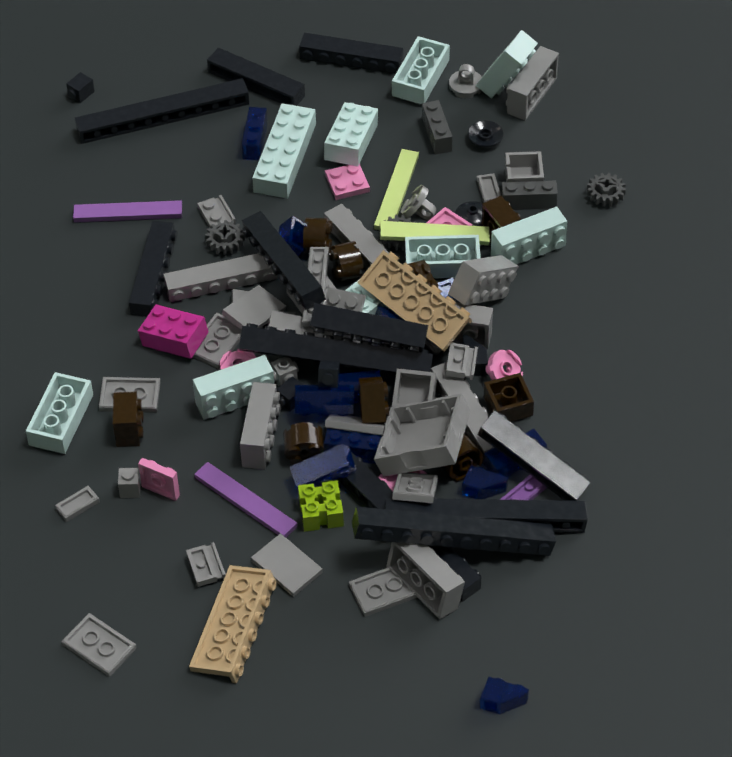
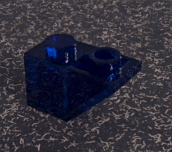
(483, 483)
(502, 696)

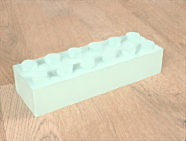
(284, 151)

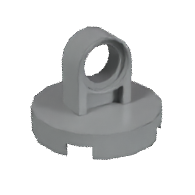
(464, 82)
(418, 203)

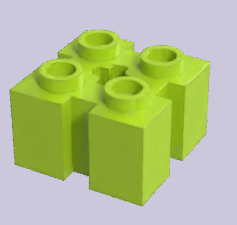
(321, 505)

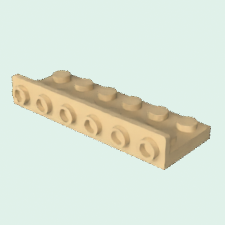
(414, 299)
(233, 622)

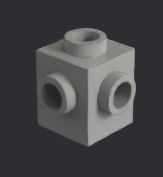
(284, 369)

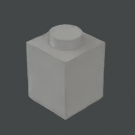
(129, 483)

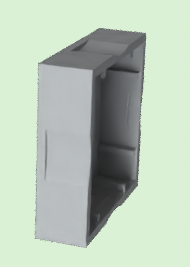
(422, 435)

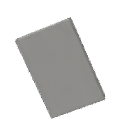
(253, 308)
(221, 338)
(146, 388)
(354, 424)
(415, 487)
(288, 564)
(380, 591)
(99, 644)

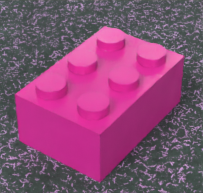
(173, 331)

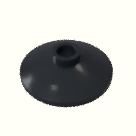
(485, 133)
(471, 212)

